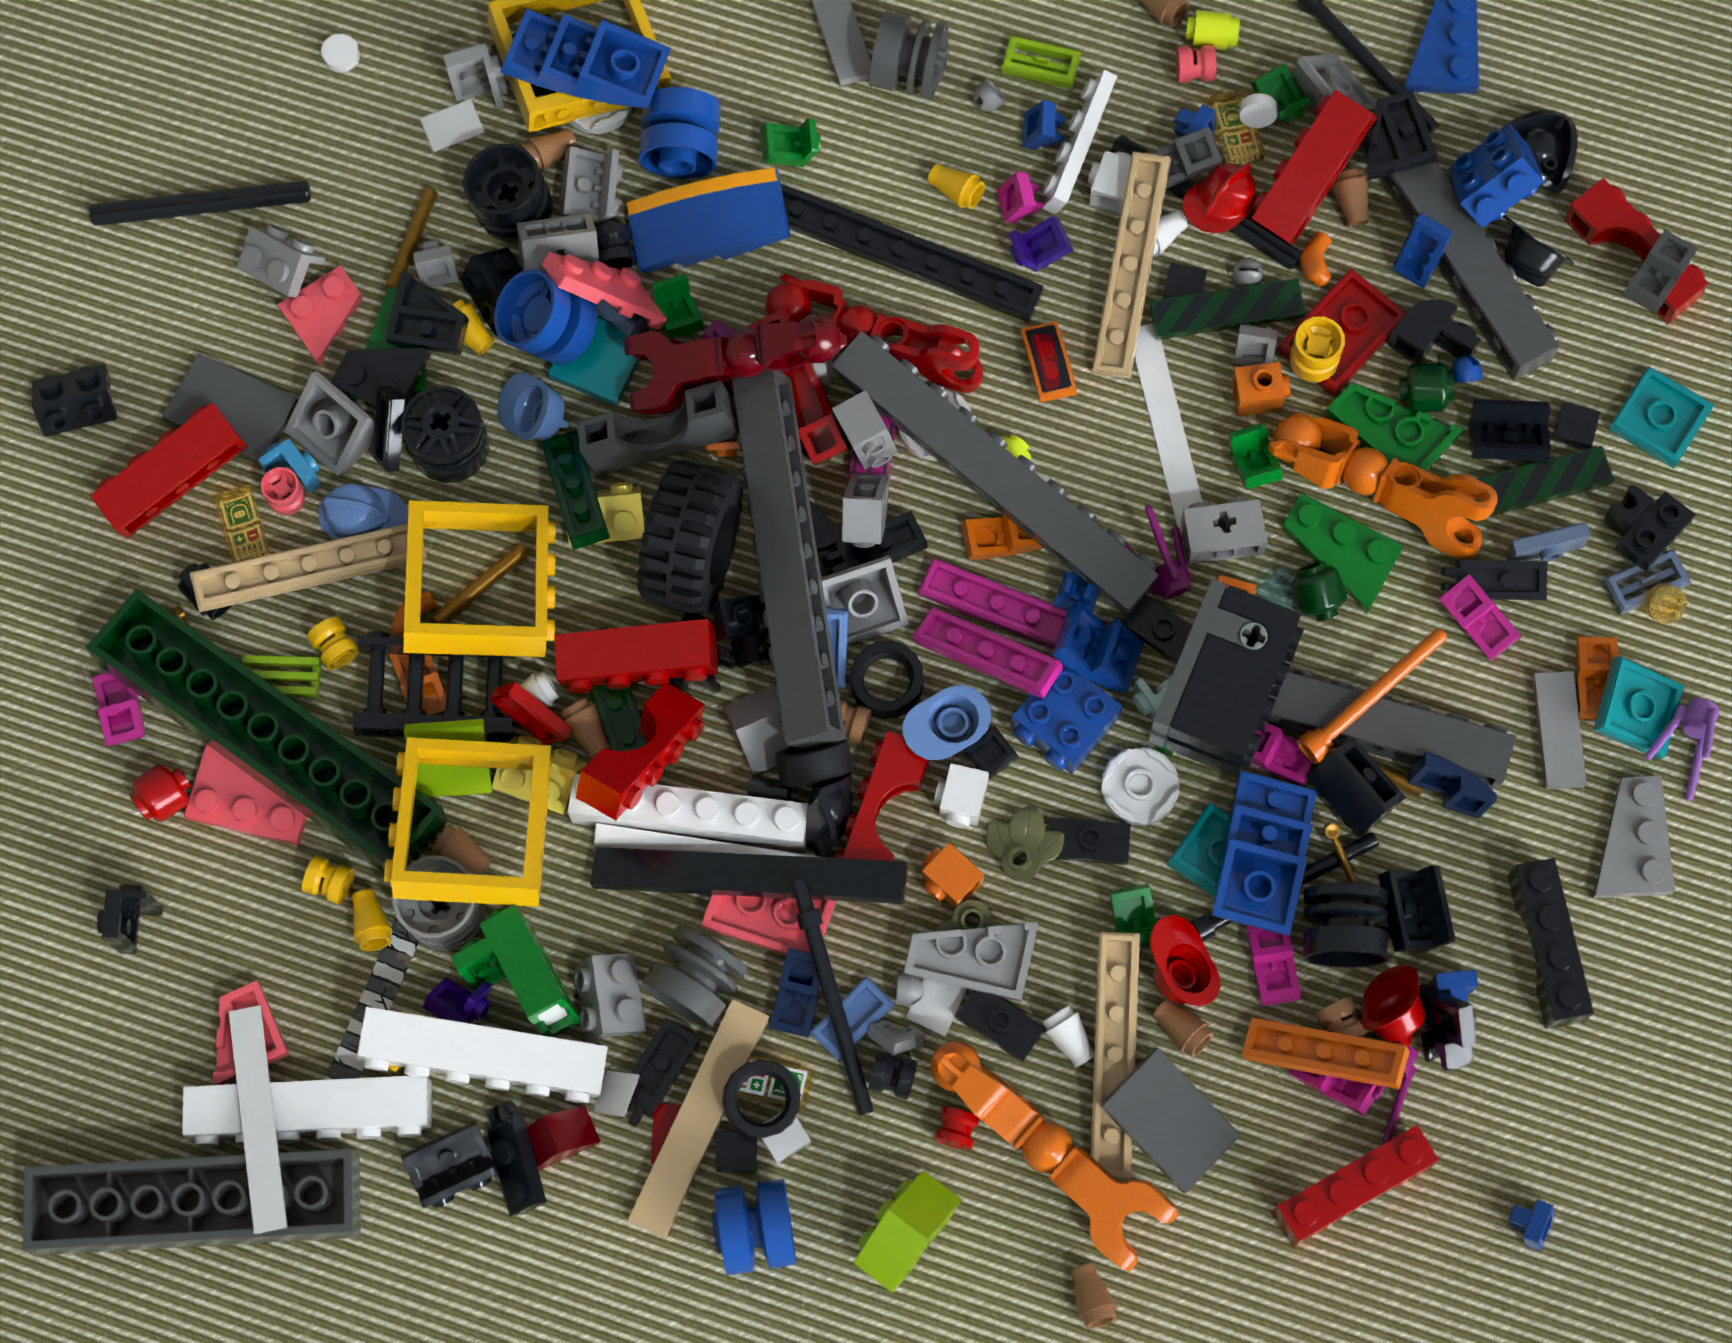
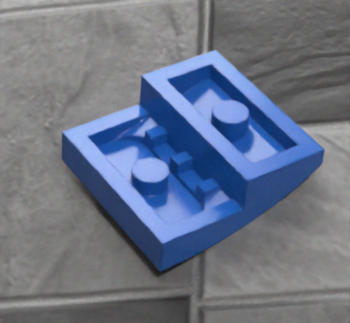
(1098, 650)

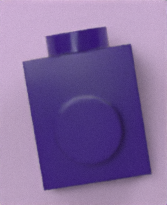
(1040, 244)
(457, 1003)

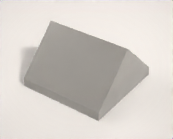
(1325, 73)
(330, 425)
(870, 596)
(757, 728)

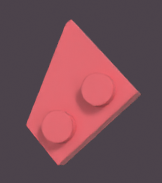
(322, 311)
(245, 997)

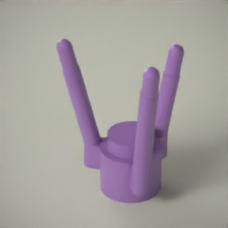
(1698, 723)

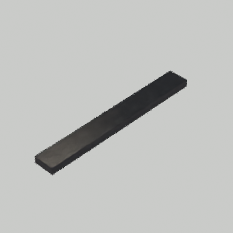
(911, 255)
(748, 874)

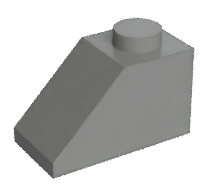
(865, 509)

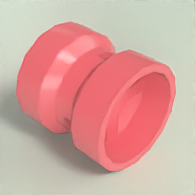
(1195, 63)
(278, 484)

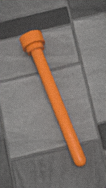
(1316, 743)

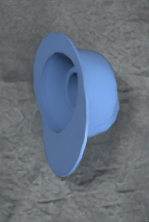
(530, 408)
(359, 510)
(946, 722)

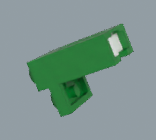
(517, 954)

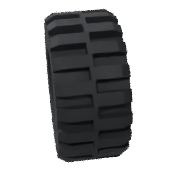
(689, 536)

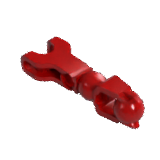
(926, 347)

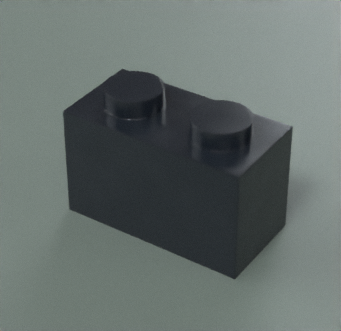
(1356, 787)

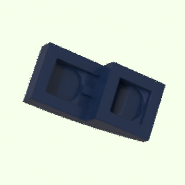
(1460, 788)
(796, 995)

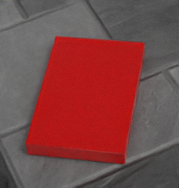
(1366, 322)

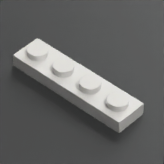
(1072, 153)

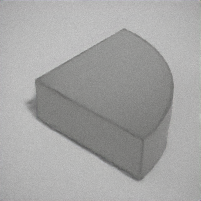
(895, 1039)

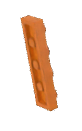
(1325, 1053)

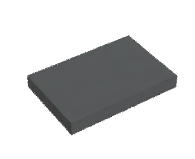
(250, 405)
(1170, 1120)

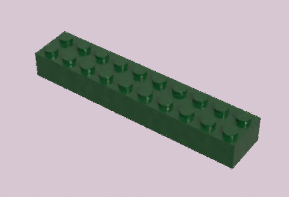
(259, 729)

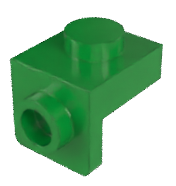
(1282, 87)
(789, 144)
(677, 305)
(1252, 458)
(1133, 911)

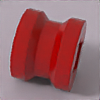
(956, 1128)

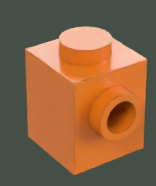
(1259, 389)
(950, 875)

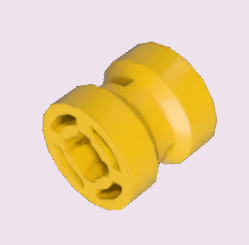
(333, 643)
(328, 880)

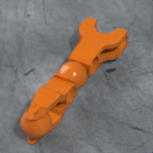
(1051, 1151)

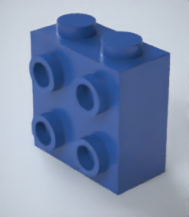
(1495, 175)
(1067, 720)

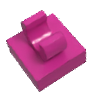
(1017, 198)

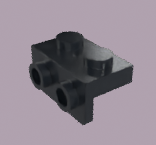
(485, 279)
(73, 400)
(1509, 430)
(1417, 909)
(121, 916)
(450, 1165)

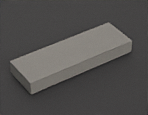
(843, 40)
(1559, 730)

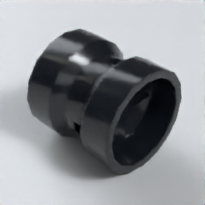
(614, 245)
(883, 1074)

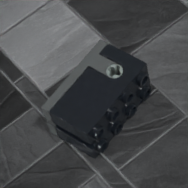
(1227, 678)

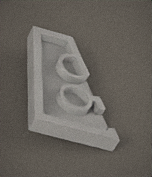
(1637, 843)
(975, 959)

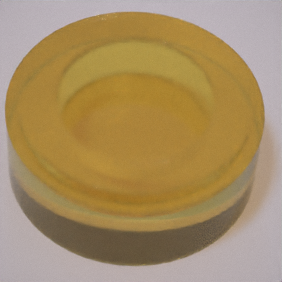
(1665, 603)

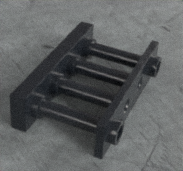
(378, 723)

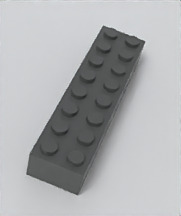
(184, 1203)

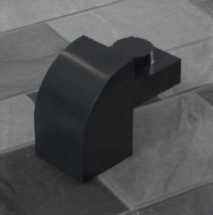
(1432, 324)

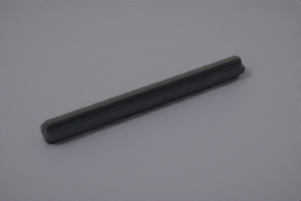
(200, 202)
(1247, 229)

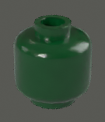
(1427, 387)
(1318, 590)

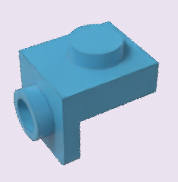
(287, 454)

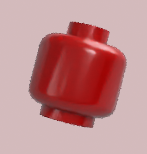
(160, 793)

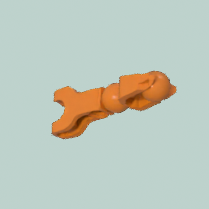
(1429, 501)

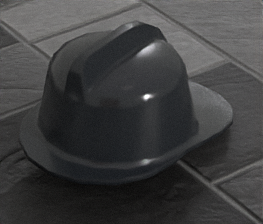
(1531, 258)

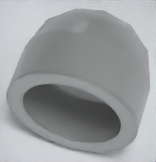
(990, 95)
(1247, 277)
(908, 990)

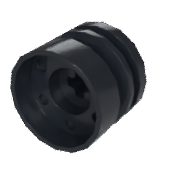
(505, 175)
(451, 453)
(1345, 931)

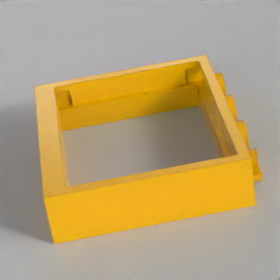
(556, 107)
(479, 639)
(469, 887)

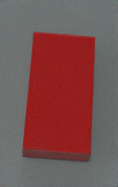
(530, 713)

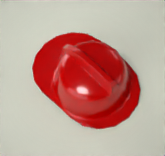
(1221, 198)
(1183, 965)
(1393, 1005)

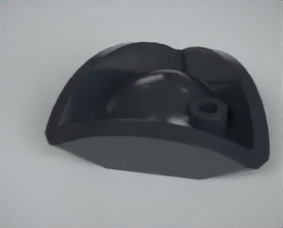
(1553, 143)
(828, 813)

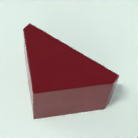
(562, 1135)

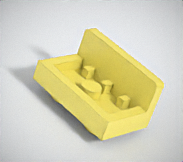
(622, 511)
(563, 767)

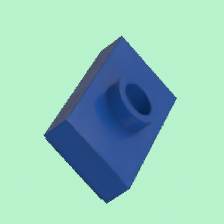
(1422, 250)

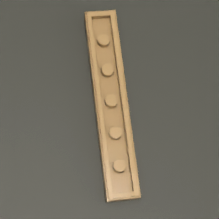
(1131, 265)
(300, 568)
(1114, 1044)
(697, 1120)

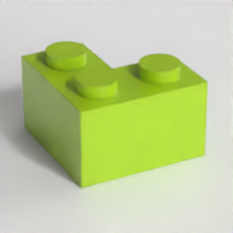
(905, 1229)

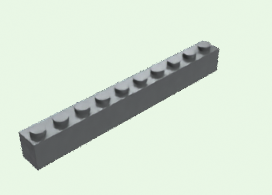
(995, 473)
(788, 561)

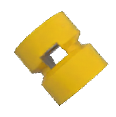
(1317, 349)

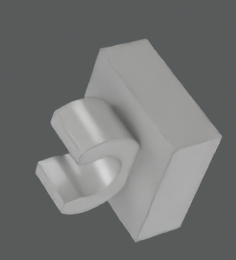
(435, 264)
(1255, 345)

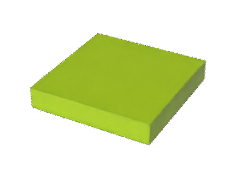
(448, 779)

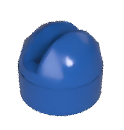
(1466, 369)

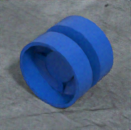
(680, 133)
(544, 318)
(743, 1228)

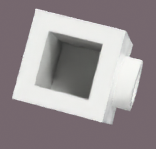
(1109, 181)
(962, 796)

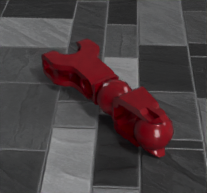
(742, 355)

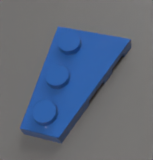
(1447, 50)

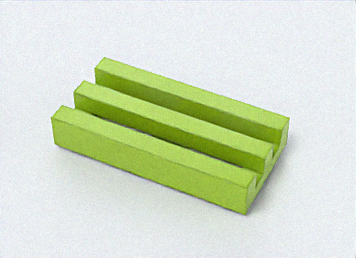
(1040, 68)
(288, 661)

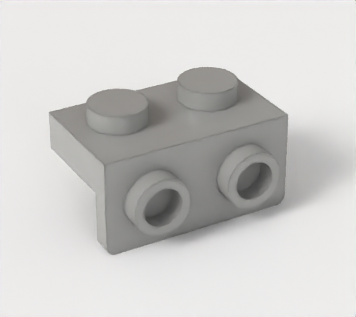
(475, 73)
(590, 184)
(277, 258)
(609, 996)

